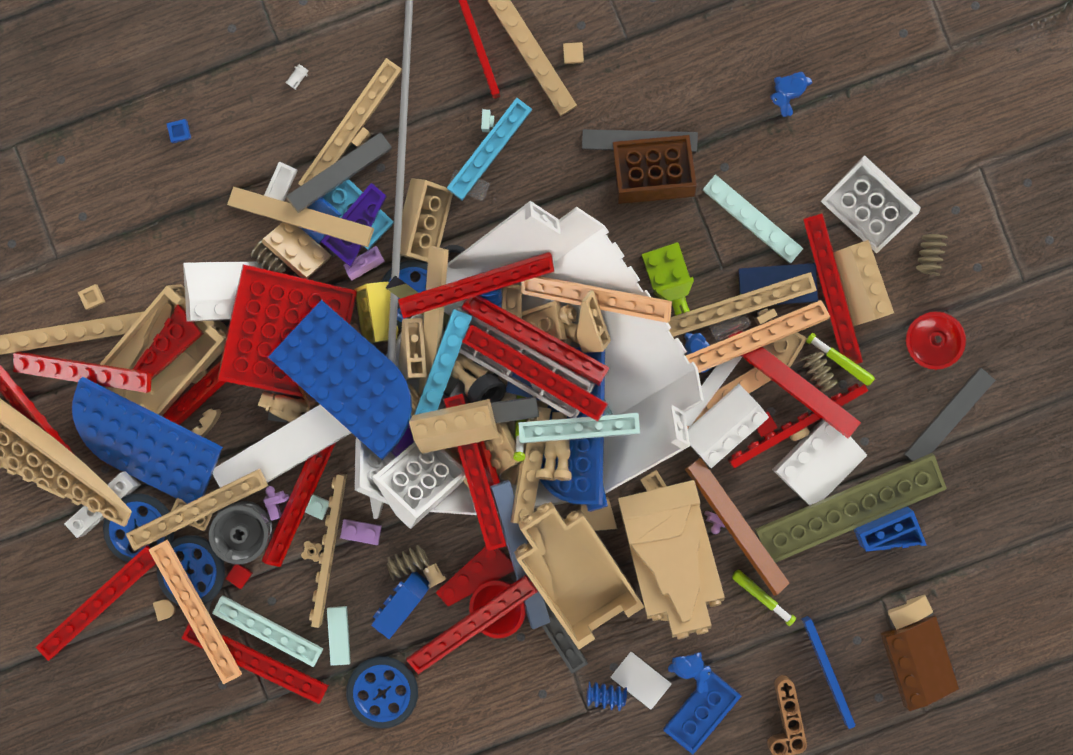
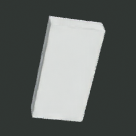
(281, 182)

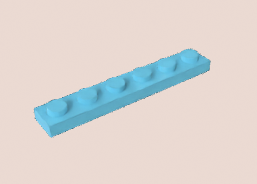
(489, 149)
(443, 362)

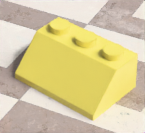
(374, 311)

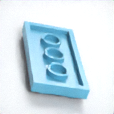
(342, 199)

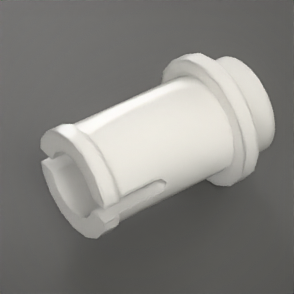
(297, 76)

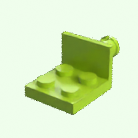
(669, 275)

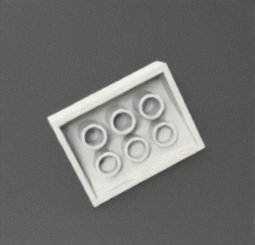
(871, 204)
(211, 289)
(819, 462)
(418, 482)

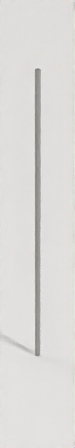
(400, 175)

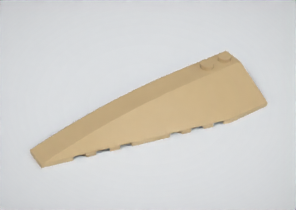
(44, 460)

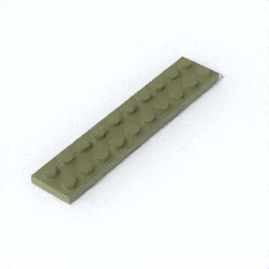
(852, 508)

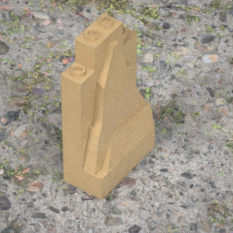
(183, 370)
(672, 557)
(574, 572)

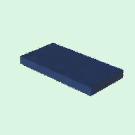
(759, 277)

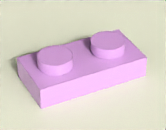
(364, 263)
(361, 531)

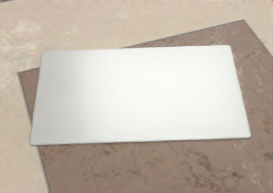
(641, 680)

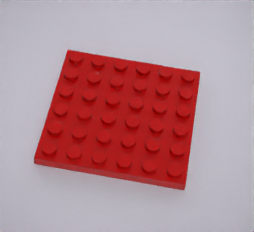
(263, 315)

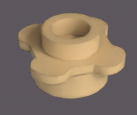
(568, 314)
(311, 546)

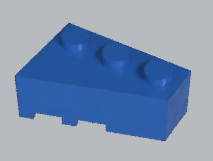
(891, 531)
(400, 605)

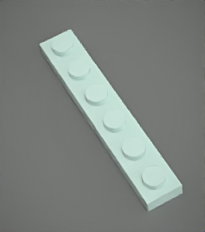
(752, 219)
(579, 428)
(267, 631)

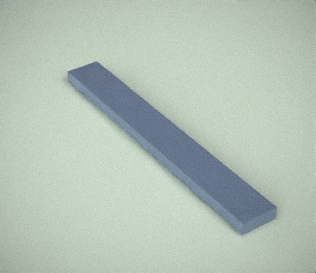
(504, 500)

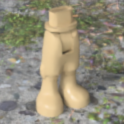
(463, 362)
(283, 406)
(553, 450)

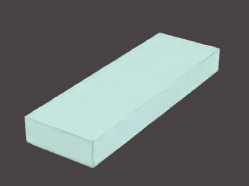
(338, 635)

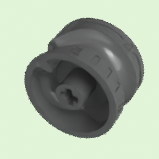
(226, 529)

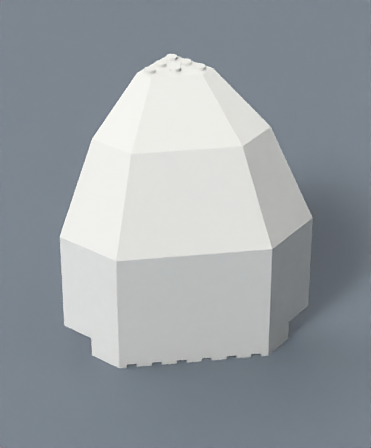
(644, 360)

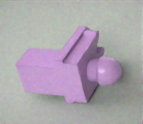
(272, 500)
(717, 523)

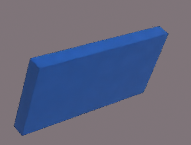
(702, 713)

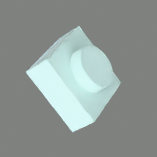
(487, 120)
(317, 507)

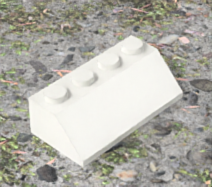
(725, 425)

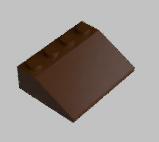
(654, 169)
(920, 663)

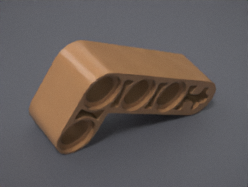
(788, 715)

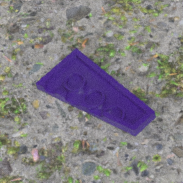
(362, 211)

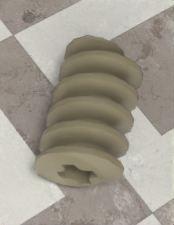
(931, 253)
(269, 259)
(819, 371)
(407, 562)

